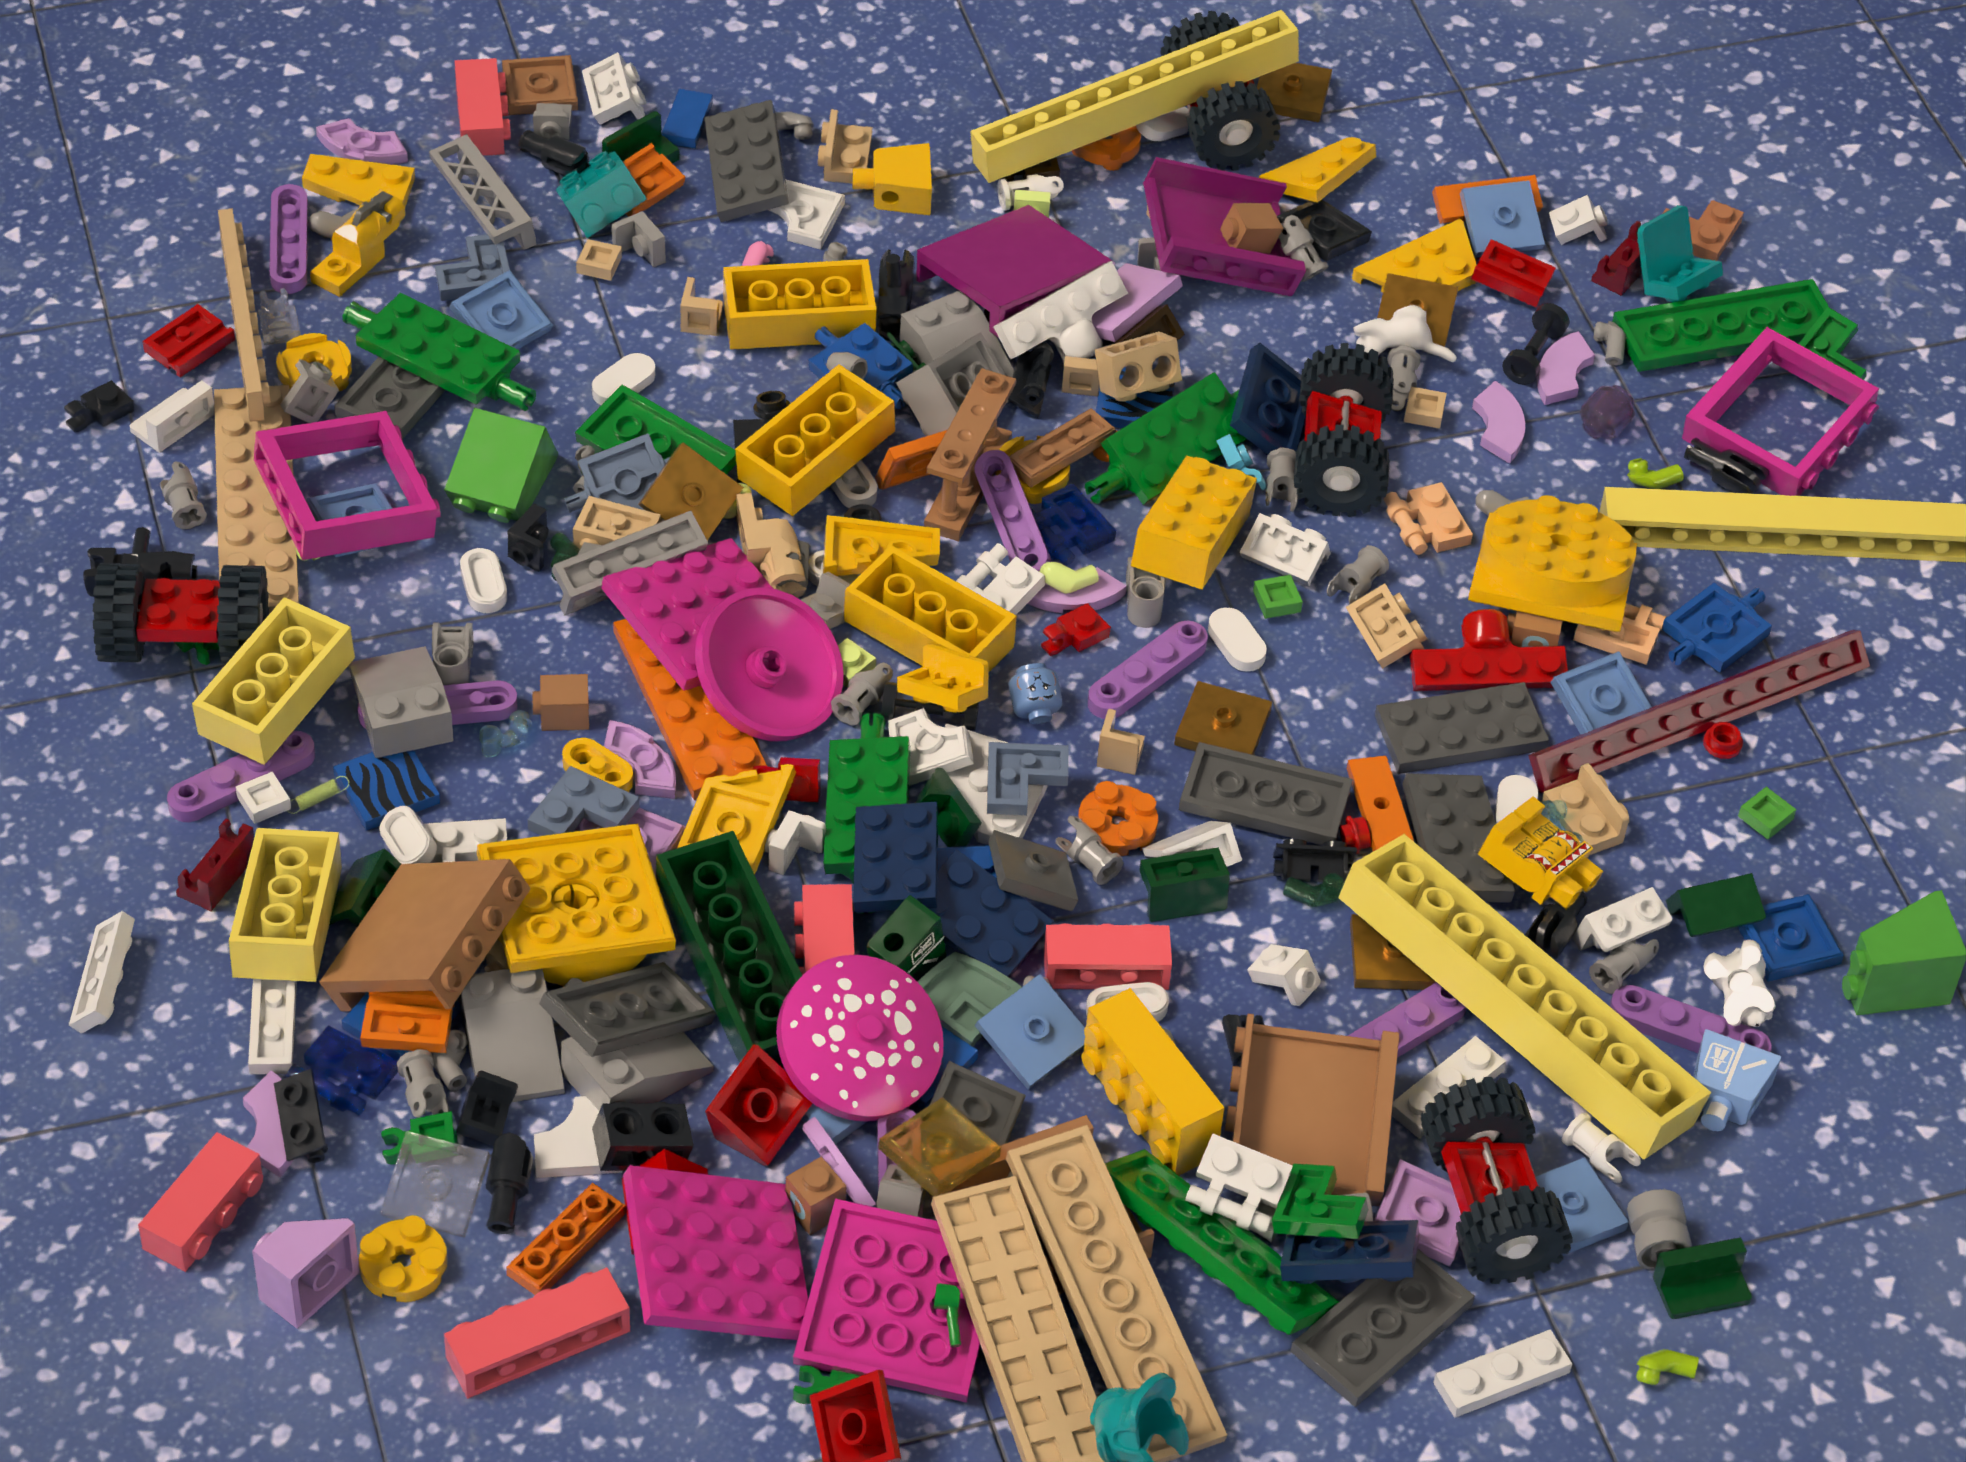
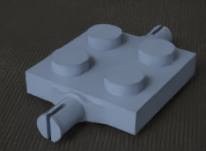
(619, 473)

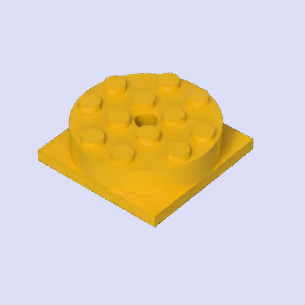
(1555, 562)
(588, 904)

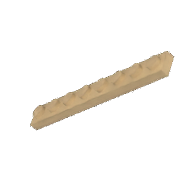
(245, 322)

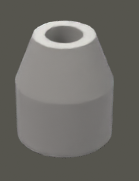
(849, 361)

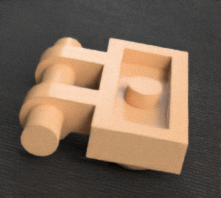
(1436, 514)
(1635, 639)

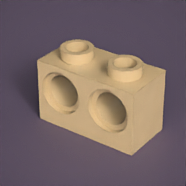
(1138, 359)

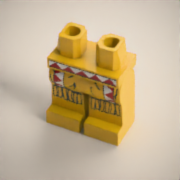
(1540, 855)

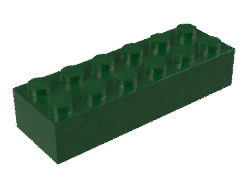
(730, 938)

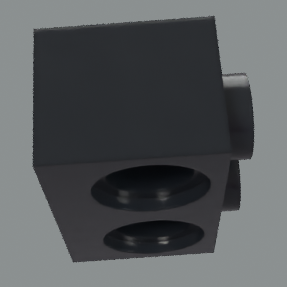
(638, 1131)

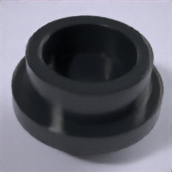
(770, 404)

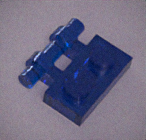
(1079, 521)
(354, 1066)

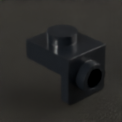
(486, 1107)

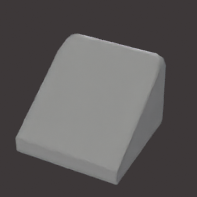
(900, 1192)

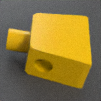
(898, 179)

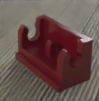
(1623, 265)
(218, 868)

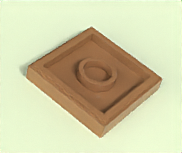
(539, 81)

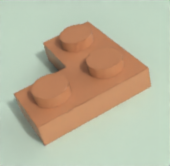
(1713, 229)

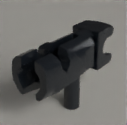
(894, 291)
(156, 565)

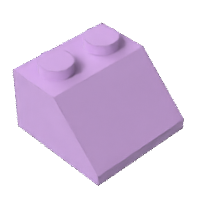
(305, 1266)

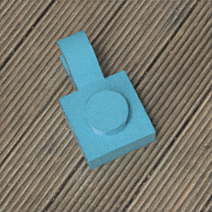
(1239, 459)

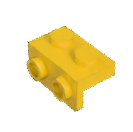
(947, 679)

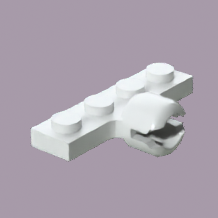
(1064, 316)

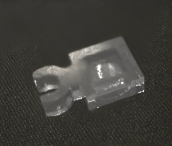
(277, 319)

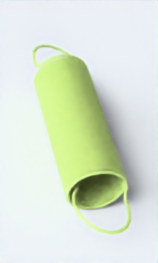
(318, 794)

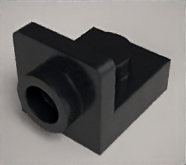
(527, 538)

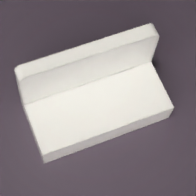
(175, 416)
(1204, 836)

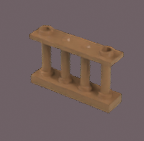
(967, 438)

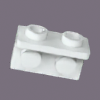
(613, 89)
(1284, 548)
(1622, 921)

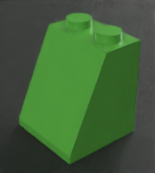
(500, 466)
(1907, 960)

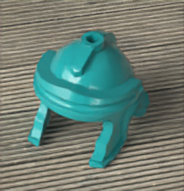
(1130, 1418)

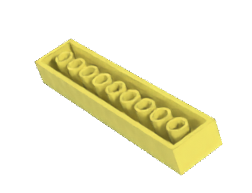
(1524, 996)

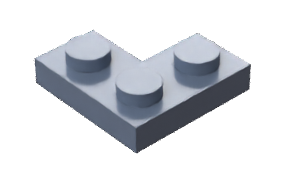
(484, 264)
(1017, 766)
(579, 798)

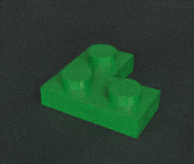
(1830, 337)
(1311, 1208)

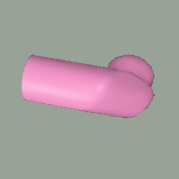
(757, 254)

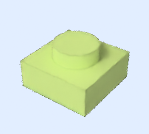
(1036, 199)
(854, 660)

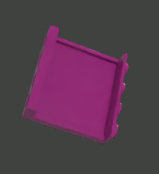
(1186, 219)
(1009, 261)

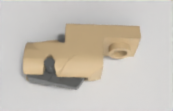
(772, 547)

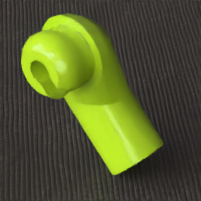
(1659, 479)
(1666, 1361)

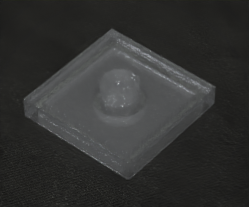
(436, 1183)

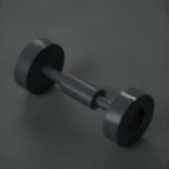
(1522, 365)
(890, 702)

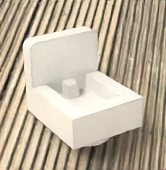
(1578, 219)
(793, 833)
(1287, 969)

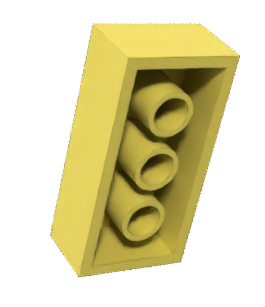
(273, 680)
(285, 905)

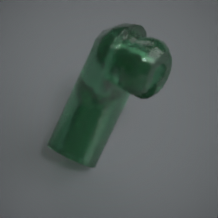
(564, 549)
(1315, 895)

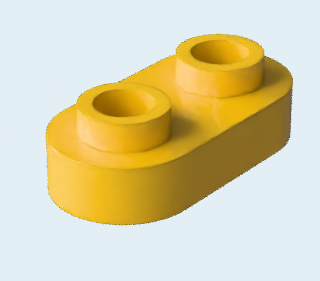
(599, 762)

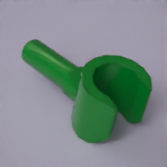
(948, 1298)

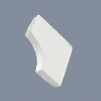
(810, 213)
(932, 745)
(569, 1146)

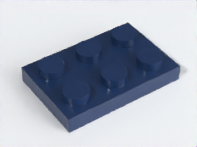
(1269, 402)
(895, 856)
(983, 919)
(1381, 1251)

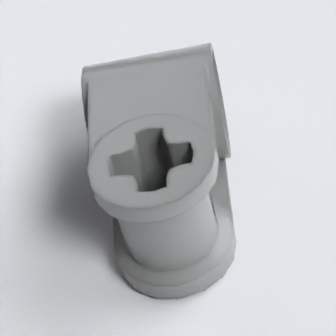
(1144, 596)
(452, 652)

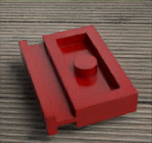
(1513, 273)
(189, 340)

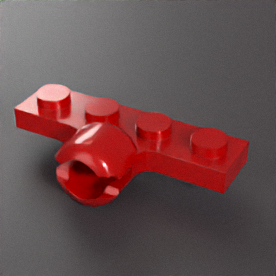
(1486, 659)

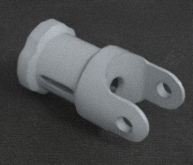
(1299, 247)
(1403, 375)
(1281, 477)
(181, 495)
(1357, 577)
(863, 690)
(1091, 852)
(1620, 963)
(423, 1088)

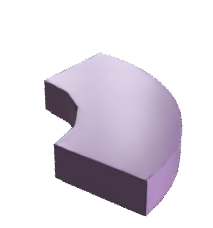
(356, 143)
(1560, 366)
(1503, 421)
(1098, 595)
(651, 766)
(268, 1135)
(837, 1162)

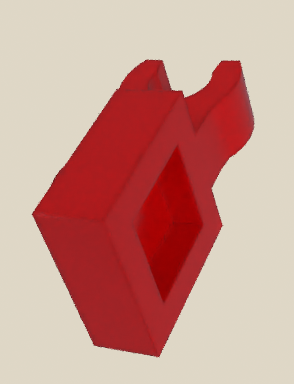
(1078, 628)
(807, 781)

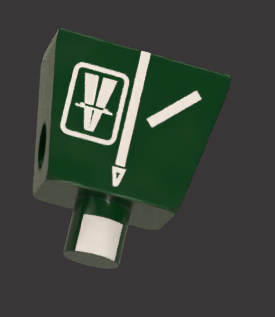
(910, 939)

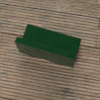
(639, 135)
(1185, 884)
(363, 886)
(1718, 905)
(1702, 1278)

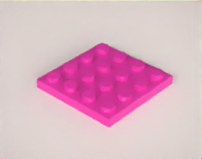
(675, 597)
(716, 1253)
(877, 1304)

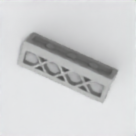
(486, 184)
(583, 574)

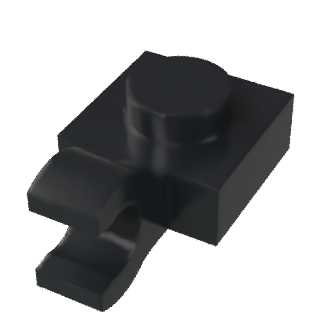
(101, 404)

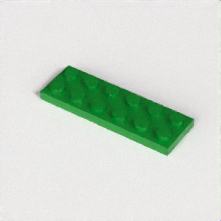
(1717, 323)
(1216, 1243)

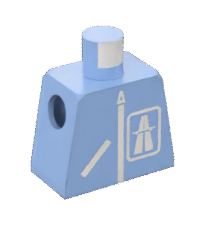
(1735, 1075)

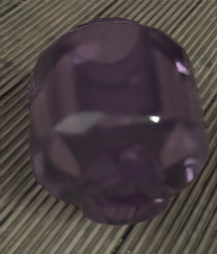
(1607, 412)

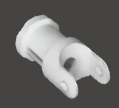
(1035, 182)
(1598, 1146)

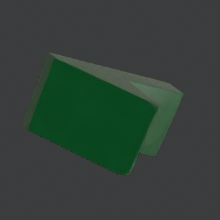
(955, 817)

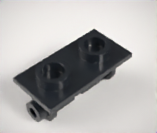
(1031, 377)
(1299, 858)
(300, 1117)

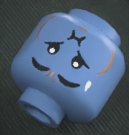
(1035, 693)

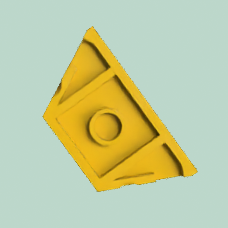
(1436, 257)
(740, 804)

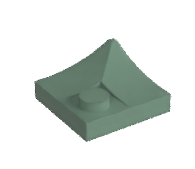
(965, 992)

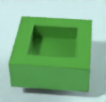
(1277, 596)
(1767, 812)

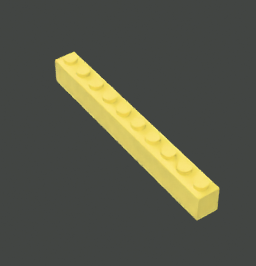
(1134, 96)
(1789, 524)

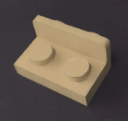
(844, 149)
(608, 521)
(1384, 625)
(1591, 810)

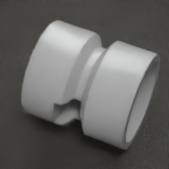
(1658, 1225)

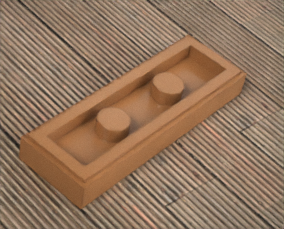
(1061, 447)

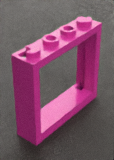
(1818, 371)
(351, 532)

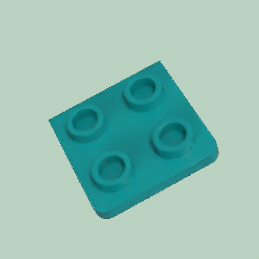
(600, 192)
(1668, 257)

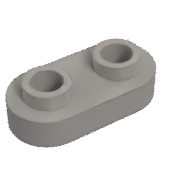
(856, 486)

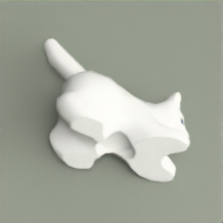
(1405, 328)
(1741, 980)

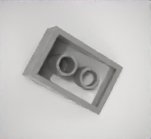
(946, 324)
(942, 385)
(402, 701)
(512, 1031)
(634, 1073)

